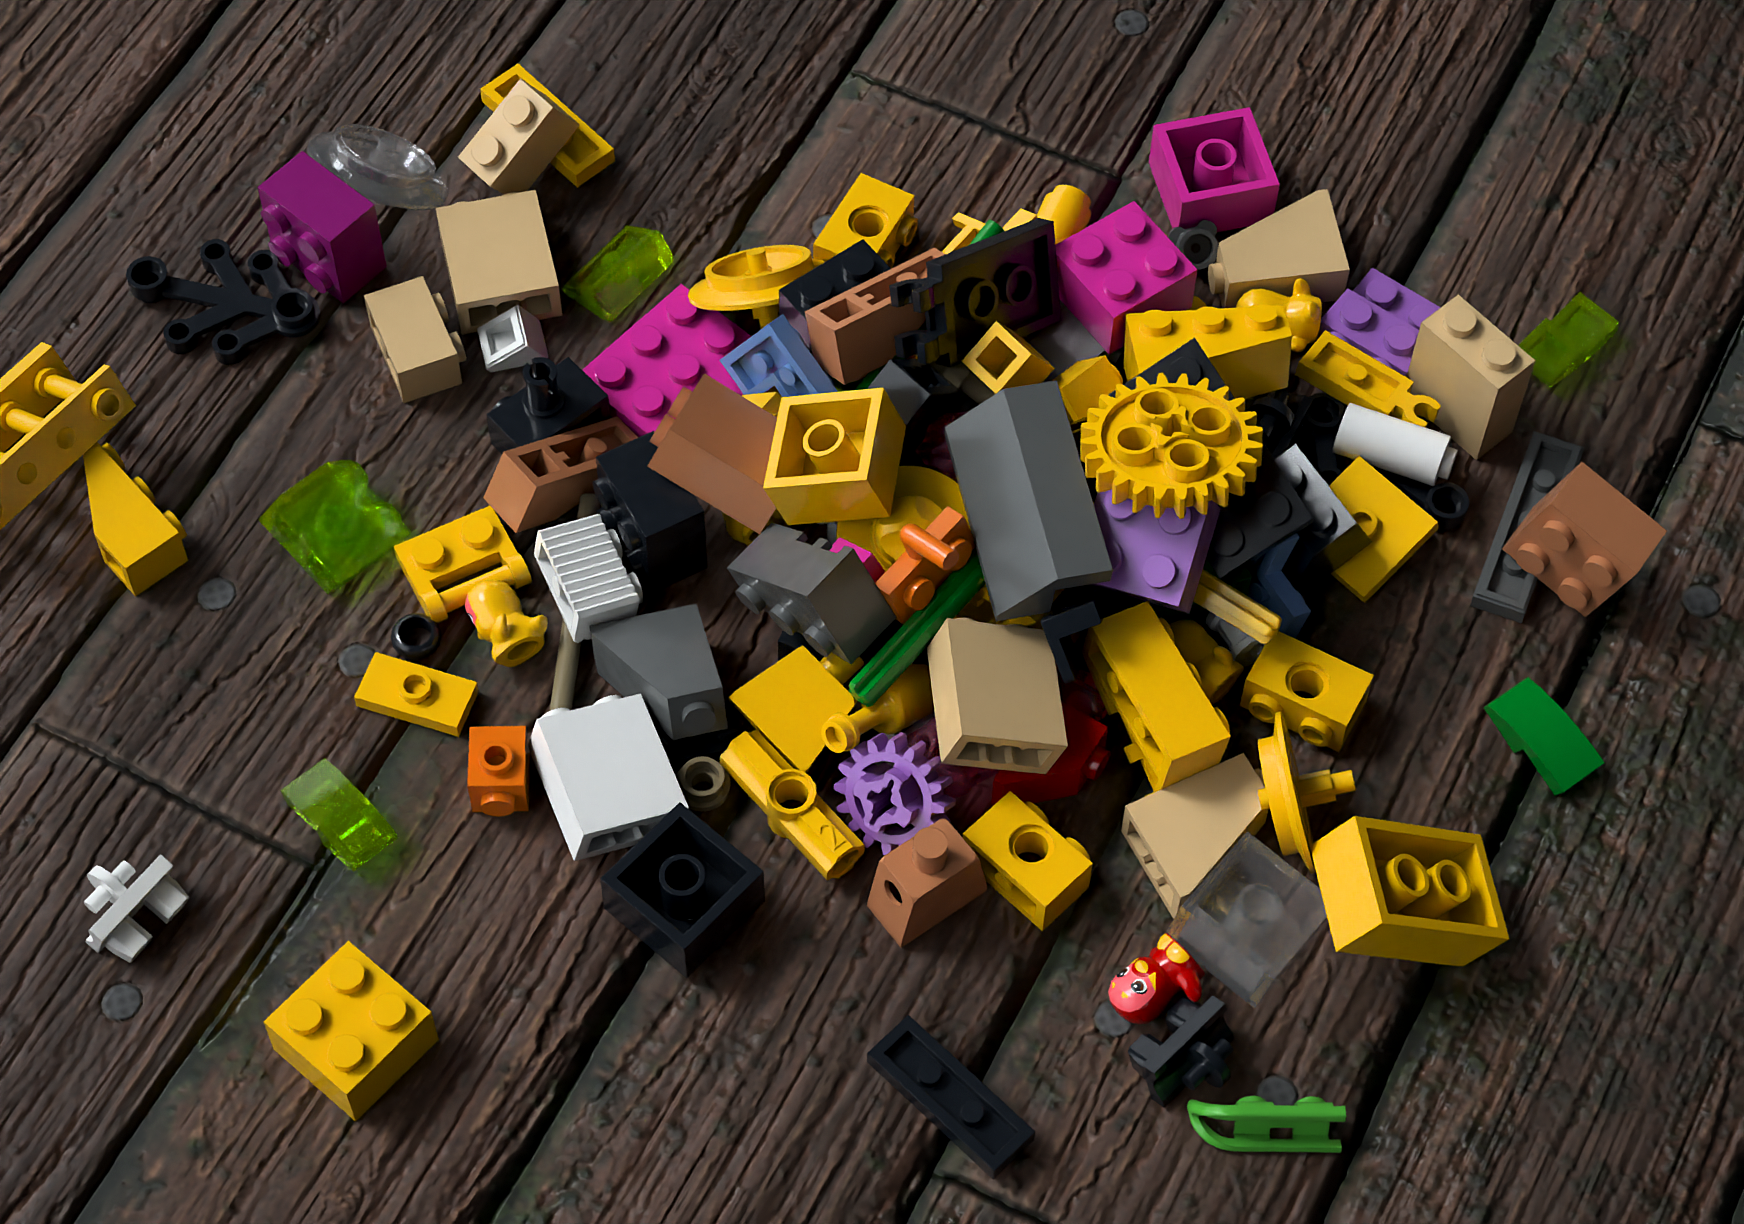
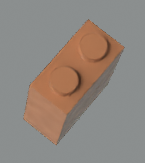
(718, 450)

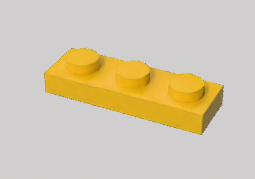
(583, 152)

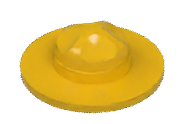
(917, 500)

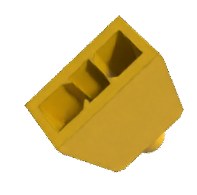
(795, 700)

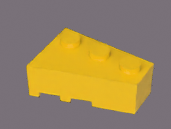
(1243, 343)
(1156, 695)

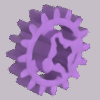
(875, 789)

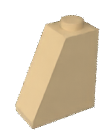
(1282, 248)
(1193, 825)

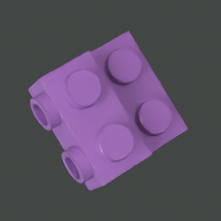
(1379, 319)

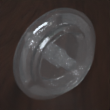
(380, 166)

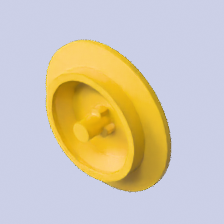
(752, 280)
(1290, 794)

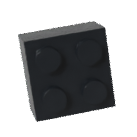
(653, 517)
(683, 889)

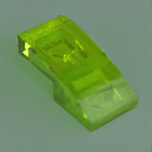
(1568, 339)
(339, 814)

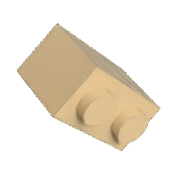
(518, 140)
(414, 338)

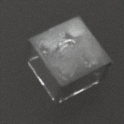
(1250, 919)

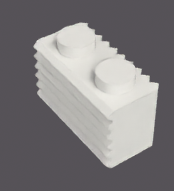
(587, 574)

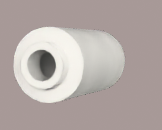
(1394, 445)

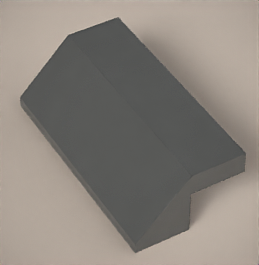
(1026, 499)

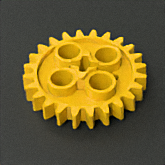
(1171, 445)

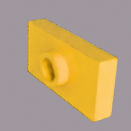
(416, 694)

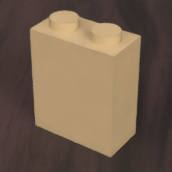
(498, 258)
(1472, 375)
(996, 696)

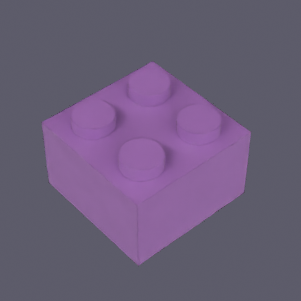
(1155, 556)

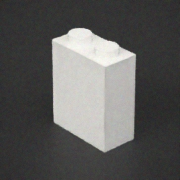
(604, 773)

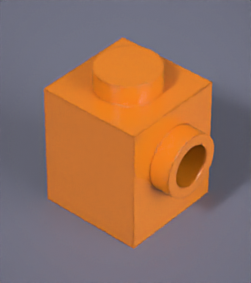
(498, 769)

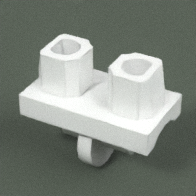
(116, 927)

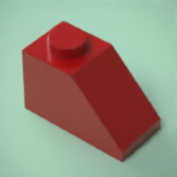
(1081, 760)

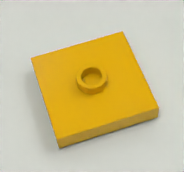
(1389, 520)

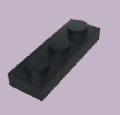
(951, 1096)

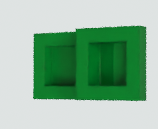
(1546, 733)

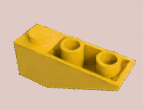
(128, 527)

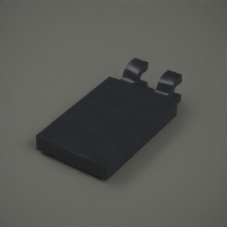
(968, 290)

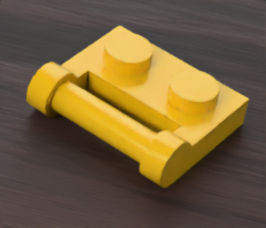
(456, 553)

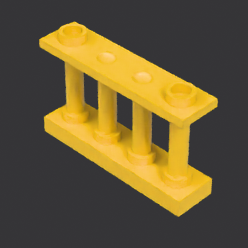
(63, 435)

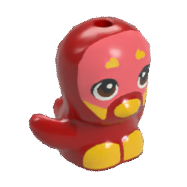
(1151, 982)

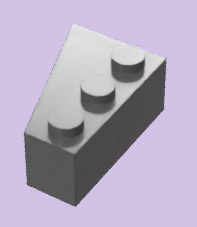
(812, 591)

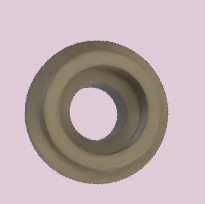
(704, 770)

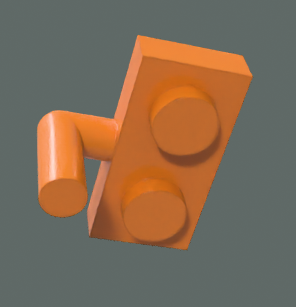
(926, 562)

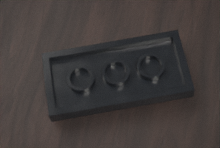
(1270, 506)

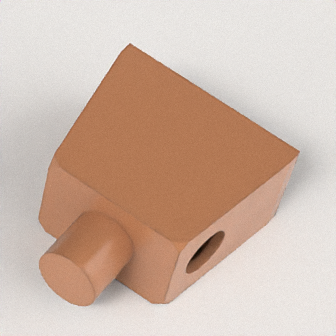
(932, 876)

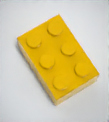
(1408, 892)

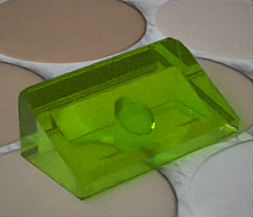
(620, 271)

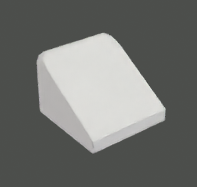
(511, 340)

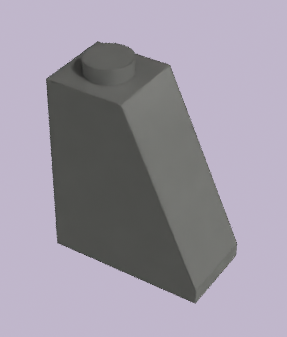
(669, 664)

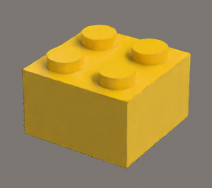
(835, 456)
(351, 1030)

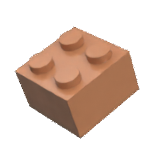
(1584, 540)

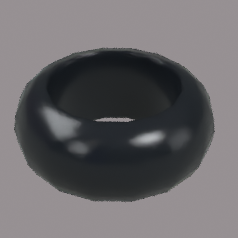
(420, 651)

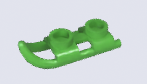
(1255, 1117)

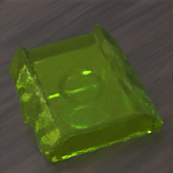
(334, 523)

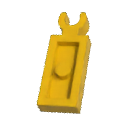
(1364, 381)

